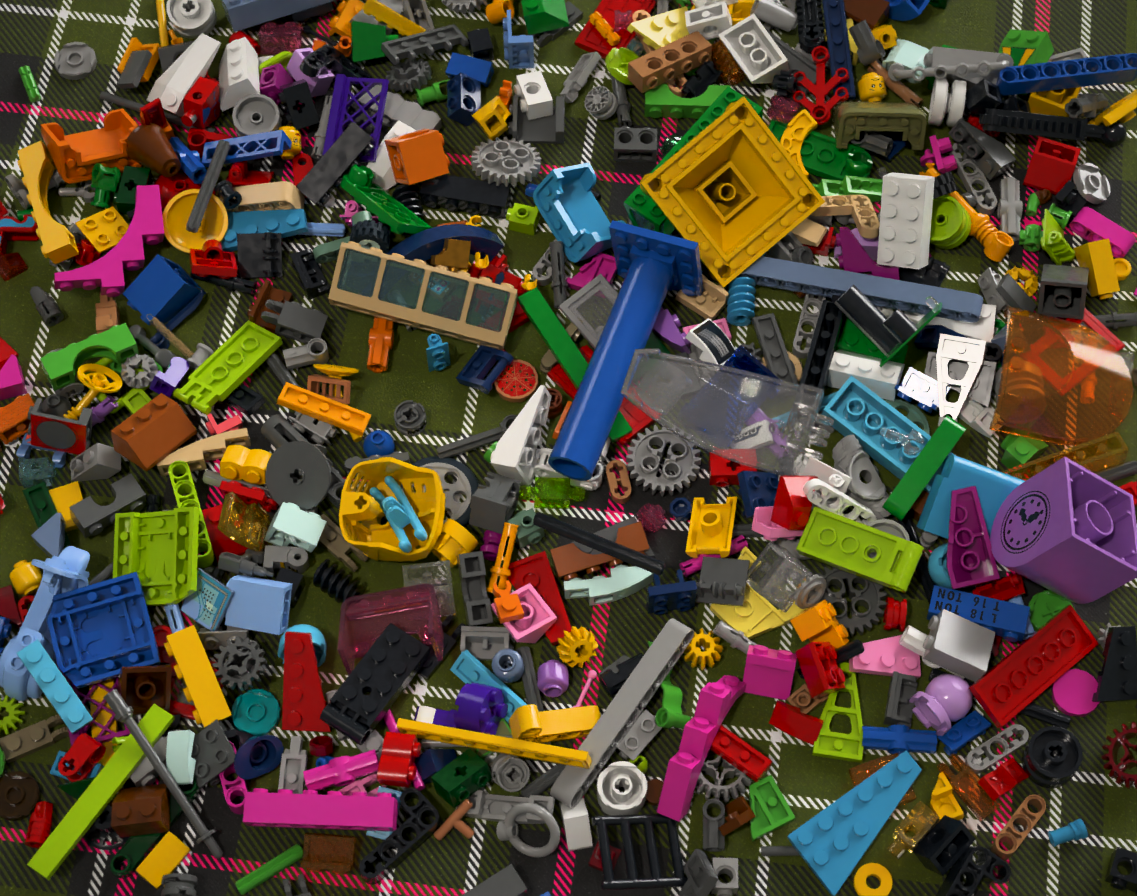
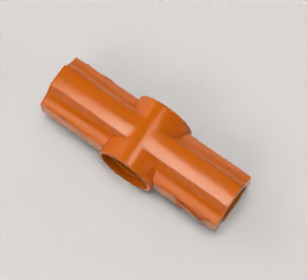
(380, 343)

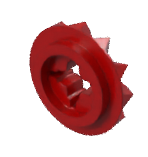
(974, 121)

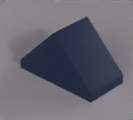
(432, 761)

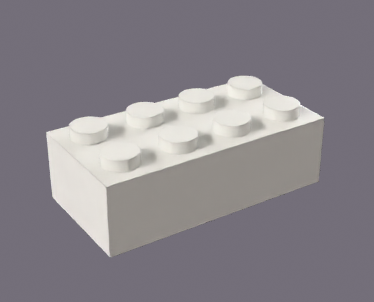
(905, 220)

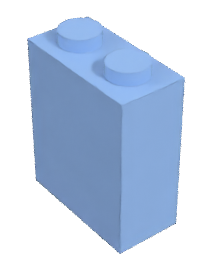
(259, 604)

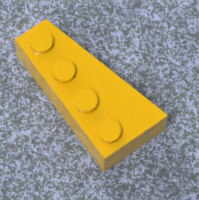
(198, 676)

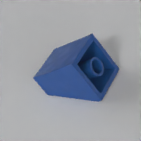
(161, 290)

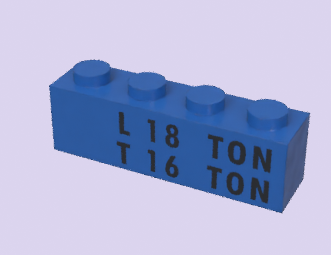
(1000, 616)

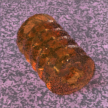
(724, 61)

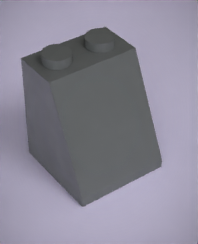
(1063, 291)

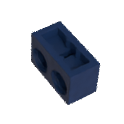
(463, 98)

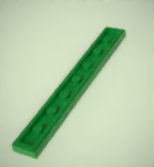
(563, 348)

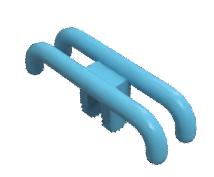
(399, 513)

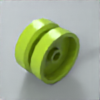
(949, 223)

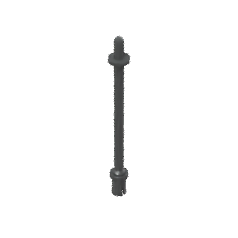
(124, 715)

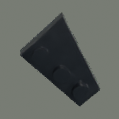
(1119, 668)

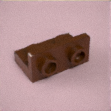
(263, 294)

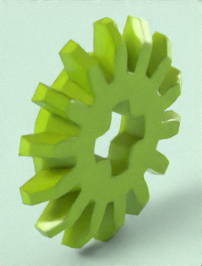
(13, 710)

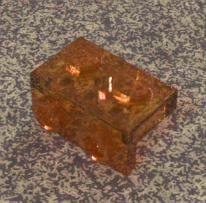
(328, 853)

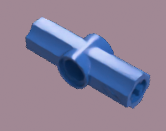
(189, 161)
(899, 739)

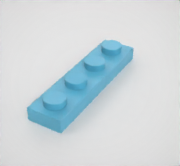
(472, 670)
(55, 686)

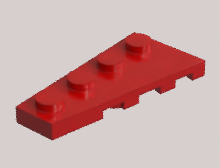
(538, 572)

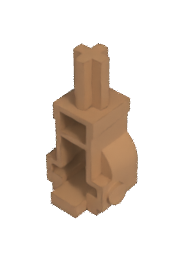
(106, 314)

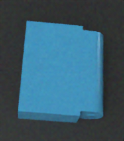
(961, 473)

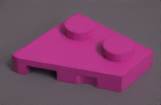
(600, 264)

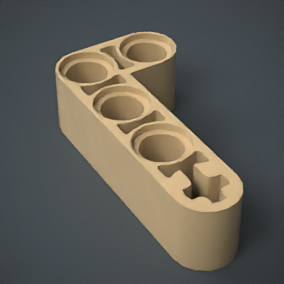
(269, 196)

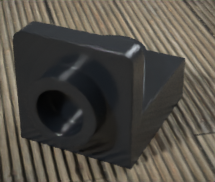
(1070, 199)

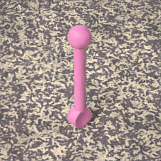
(592, 674)

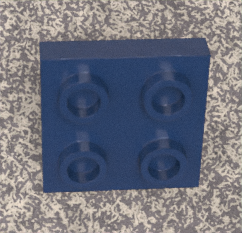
(757, 490)
(669, 597)

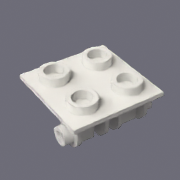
(828, 475)

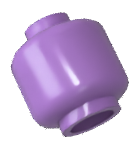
(552, 678)

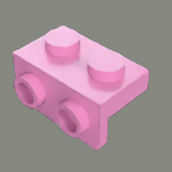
(763, 525)

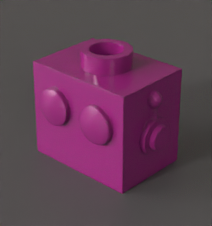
(271, 80)

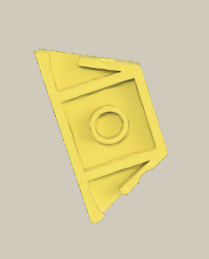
(662, 28)

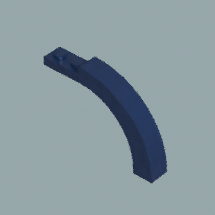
(431, 242)

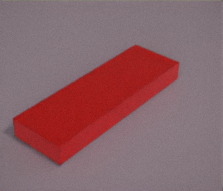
(740, 754)

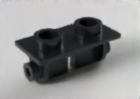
(707, 76)

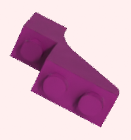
(856, 259)

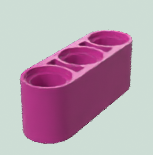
(1096, 227)
(233, 788)

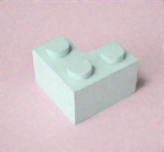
(295, 527)

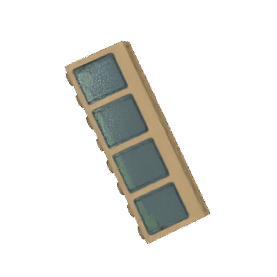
(423, 295)

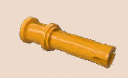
(496, 570)

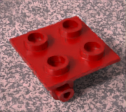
(241, 176)

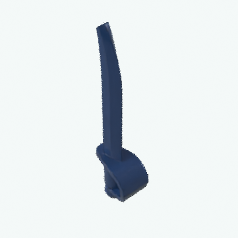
(159, 337)

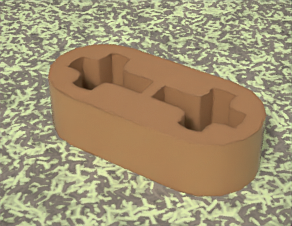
(623, 480)

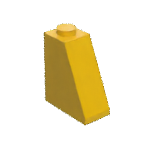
(1102, 271)

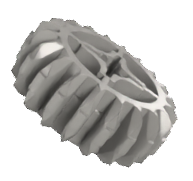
(717, 790)

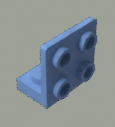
(517, 49)

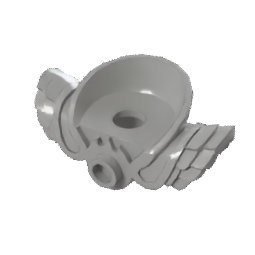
(852, 461)

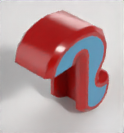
(17, 230)

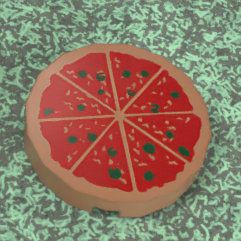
(517, 381)

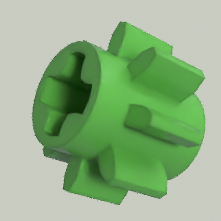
(1031, 237)

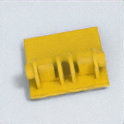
(103, 229)

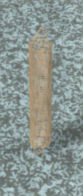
(178, 341)

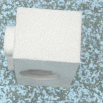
(709, 20)
(533, 95)

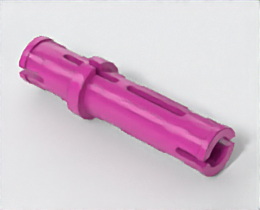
(695, 564)

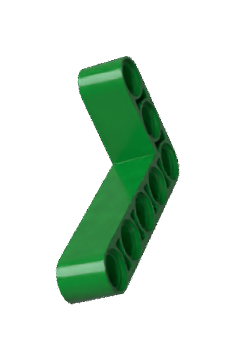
(924, 467)

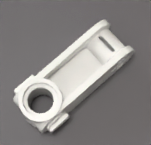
(543, 469)

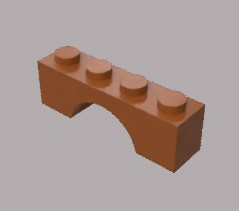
(570, 560)

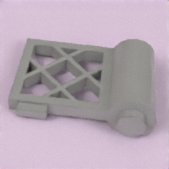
(775, 13)

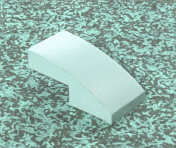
(178, 756)

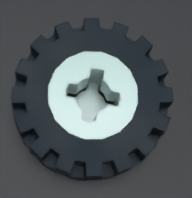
(371, 235)

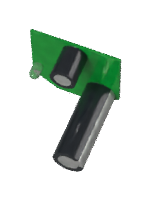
(886, 333)

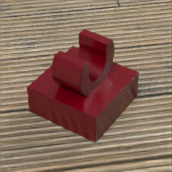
(595, 861)

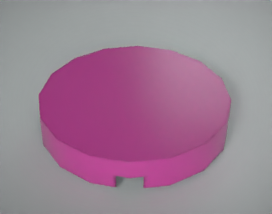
(1075, 692)

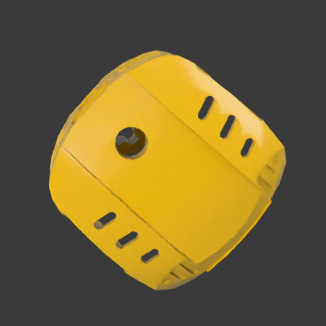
(379, 540)

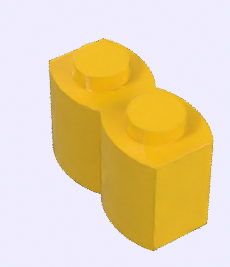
(244, 464)

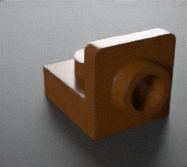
(738, 814)

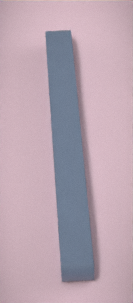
(879, 290)

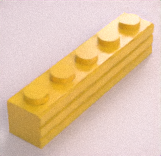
(391, 18)

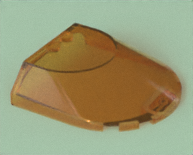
(1059, 381)

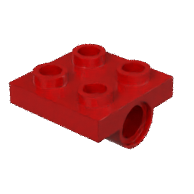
(221, 264)

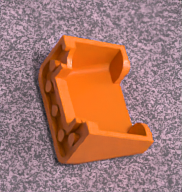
(79, 152)

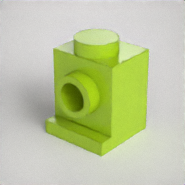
(523, 218)

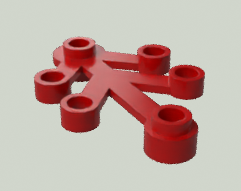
(821, 89)

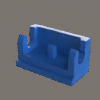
(470, 66)

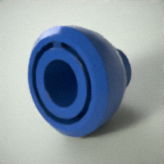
(378, 443)

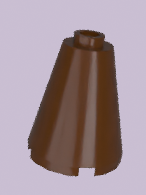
(152, 149)

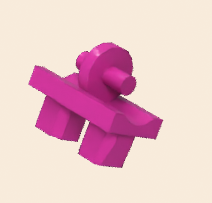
(939, 147)

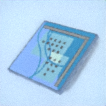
(209, 602)

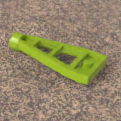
(841, 745)

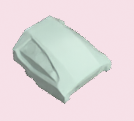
(908, 55)

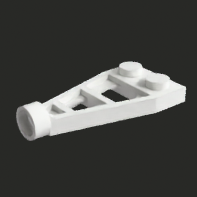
(959, 349)

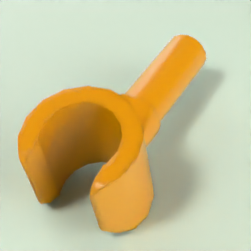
(175, 40)

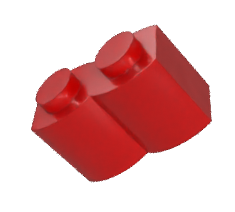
(398, 759)

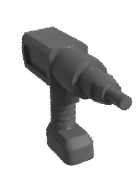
(244, 564)

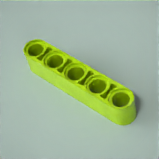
(183, 485)

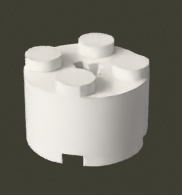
(635, 788)

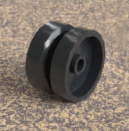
(1052, 757)

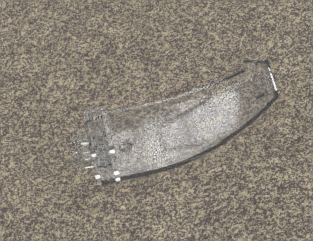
(729, 410)

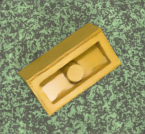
(162, 859)

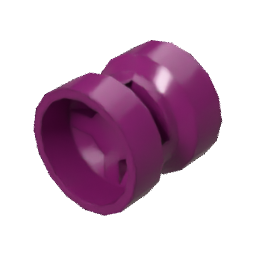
(491, 545)

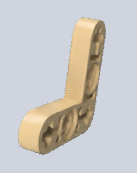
(856, 205)

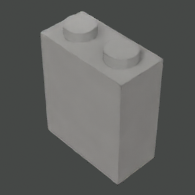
(958, 645)

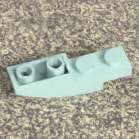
(601, 590)

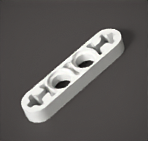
(842, 502)

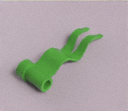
(670, 713)

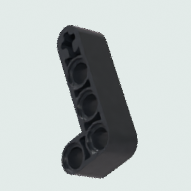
(396, 841)
(974, 872)

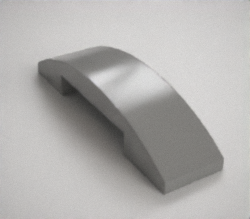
(496, 807)

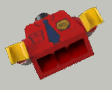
(483, 268)

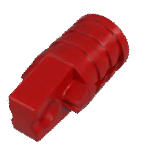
(39, 825)

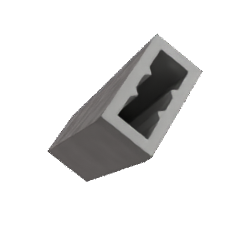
(953, 56)

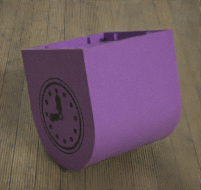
(1068, 532)

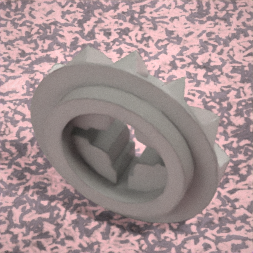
(144, 378)
(810, 591)

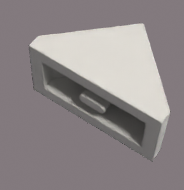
(576, 826)

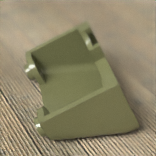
(854, 117)

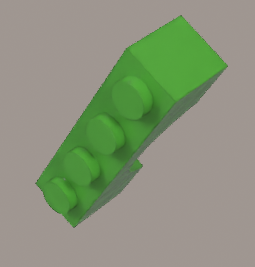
(664, 103)
(114, 344)

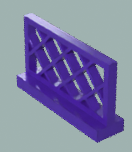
(339, 110)

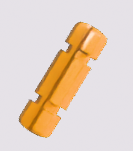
(604, 28)

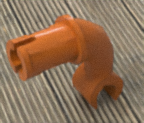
(343, 46)

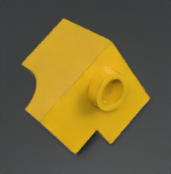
(492, 118)

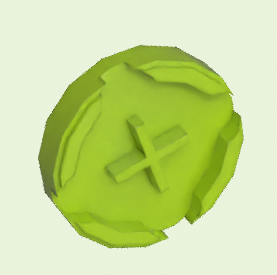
(617, 63)

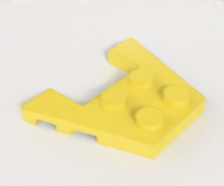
(757, 613)

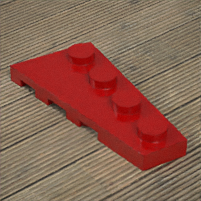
(302, 686)

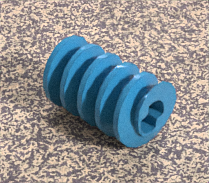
(740, 301)

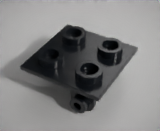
(259, 255)
(931, 275)

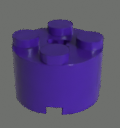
(480, 708)

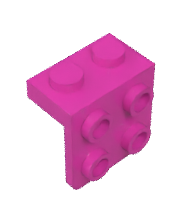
(769, 672)

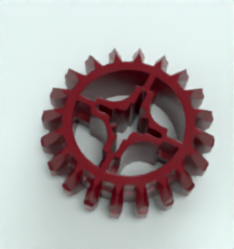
(1117, 769)

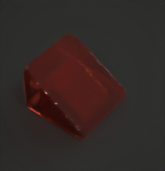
(11, 265)

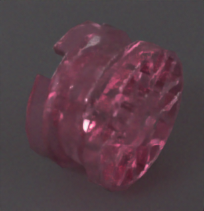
(782, 109)

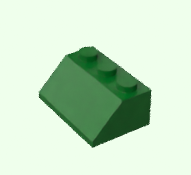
(544, 15)

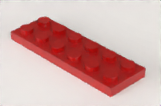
(1033, 666)

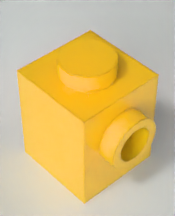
(886, 35)

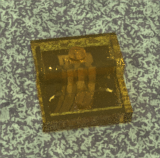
(243, 523)

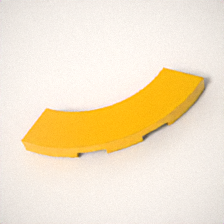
(795, 135)

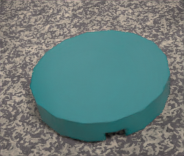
(256, 712)

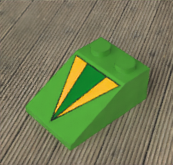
(1027, 47)

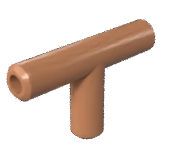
(455, 821)

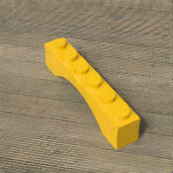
(37, 170)

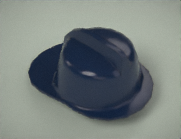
(258, 756)

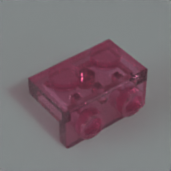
(280, 38)

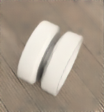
(191, 17)
(949, 103)

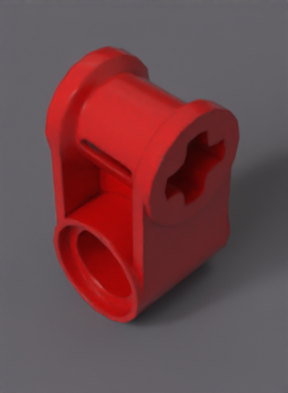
(83, 756)

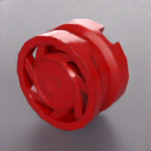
(895, 614)

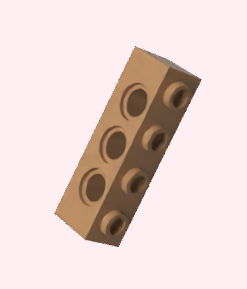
(669, 61)

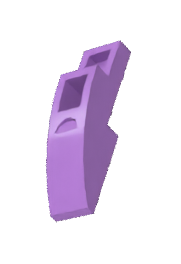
(667, 329)

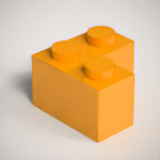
(820, 625)

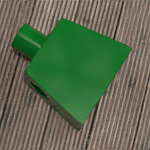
(367, 40)

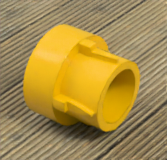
(453, 541)

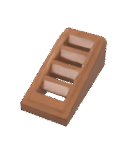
(314, 386)

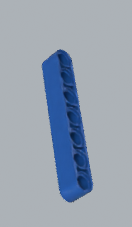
(1067, 74)

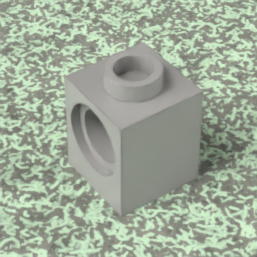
(726, 866)

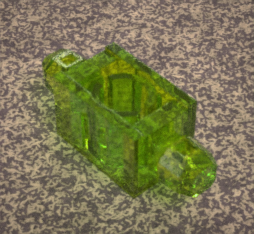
(552, 493)

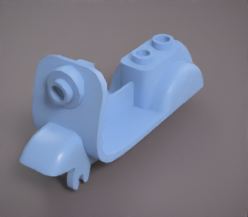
(59, 576)

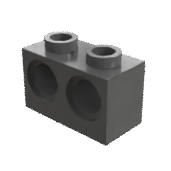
(634, 149)

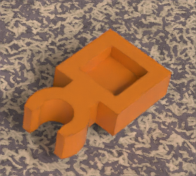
(506, 93)
(506, 605)

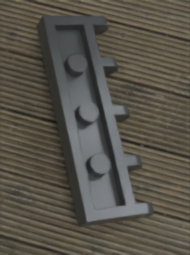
(423, 42)

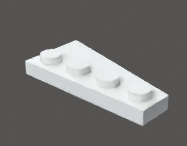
(978, 330)

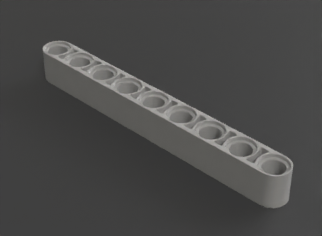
(623, 711)

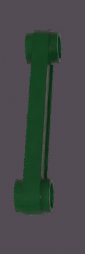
(139, 846)

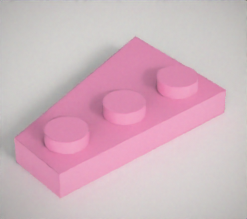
(885, 657)

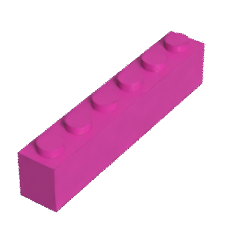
(320, 811)

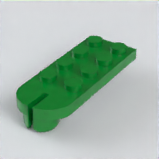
(824, 159)
(379, 202)

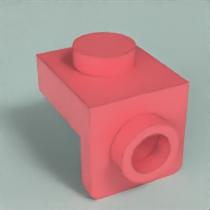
(229, 425)

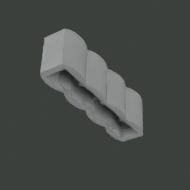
(405, 111)

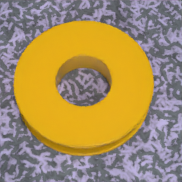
(878, 871)

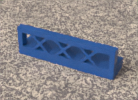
(250, 147)

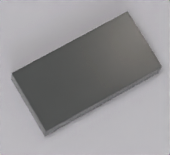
(134, 69)
(1014, 294)

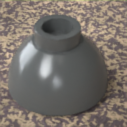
(56, 405)

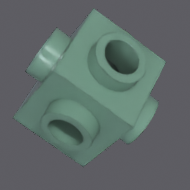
(527, 531)

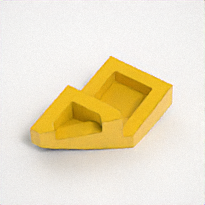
(943, 800)

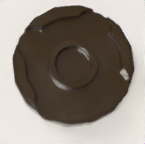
(18, 795)

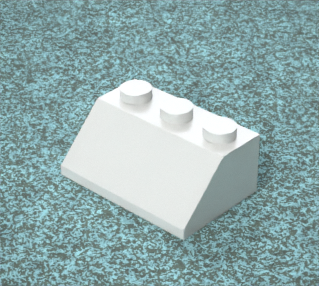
(754, 50)
(238, 73)
(867, 371)

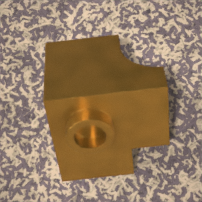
(454, 255)

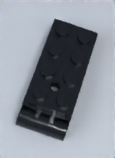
(383, 673)

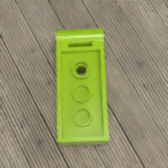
(848, 547)

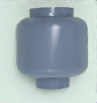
(504, 659)

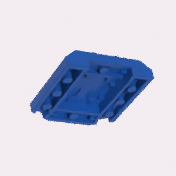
(102, 630)

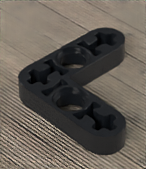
(330, 57)

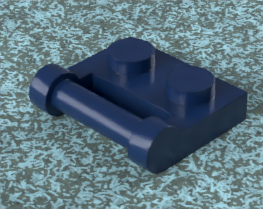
(479, 366)

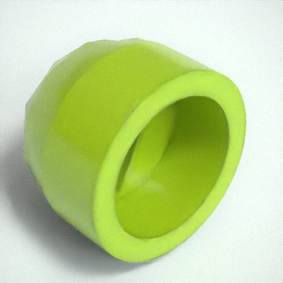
(643, 766)

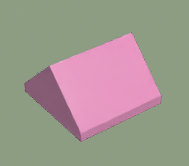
(536, 619)

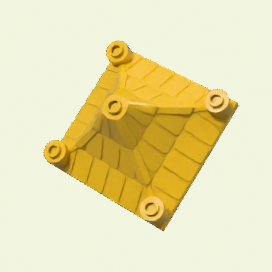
(732, 191)

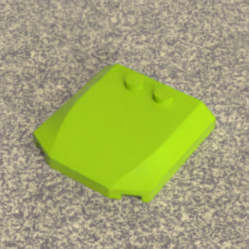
(161, 551)

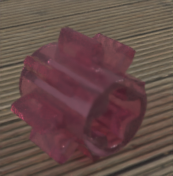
(651, 517)

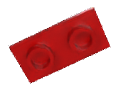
(1003, 588)

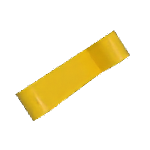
(552, 725)

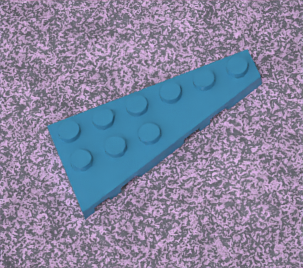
(846, 828)

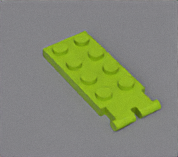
(228, 367)

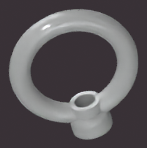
(508, 830)

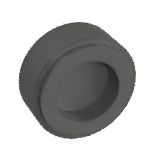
(802, 255)

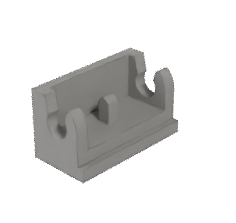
(484, 641)

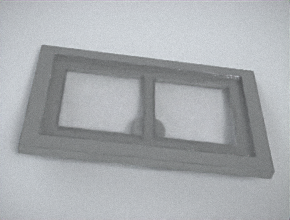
(591, 308)

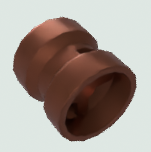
(556, 405)

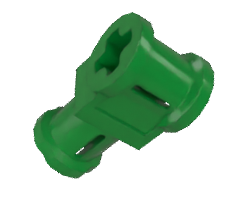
(104, 184)

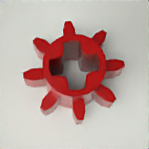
(87, 253)

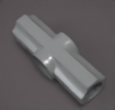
(1010, 207)

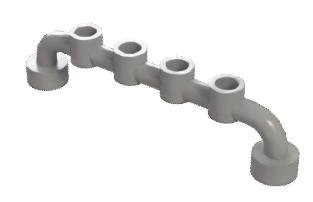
(897, 70)

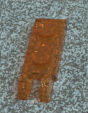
(968, 789)

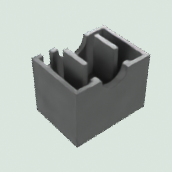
(494, 502)

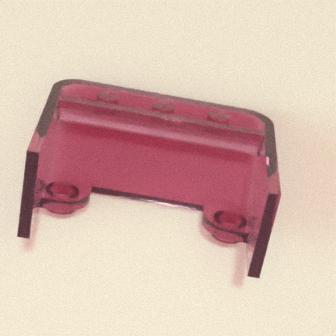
(368, 615)

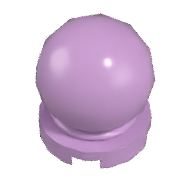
(943, 702)

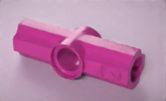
(341, 771)

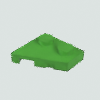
(769, 808)

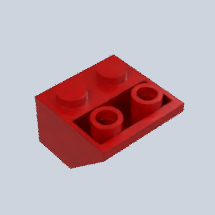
(1051, 165)
(820, 669)

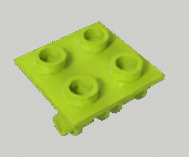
(1054, 242)

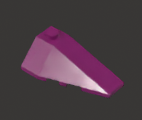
(969, 546)

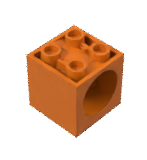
(417, 156)

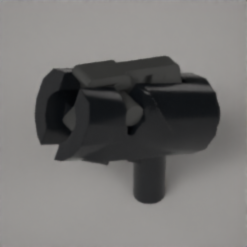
(617, 673)

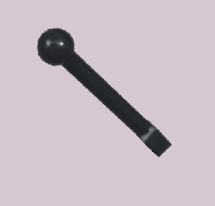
(307, 30)

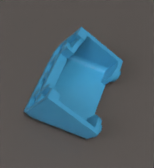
(573, 211)

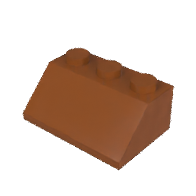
(152, 432)

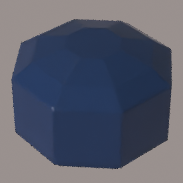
(681, 509)

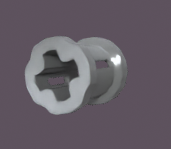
(201, 354)

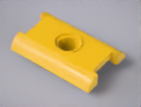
(1120, 111)
(711, 527)

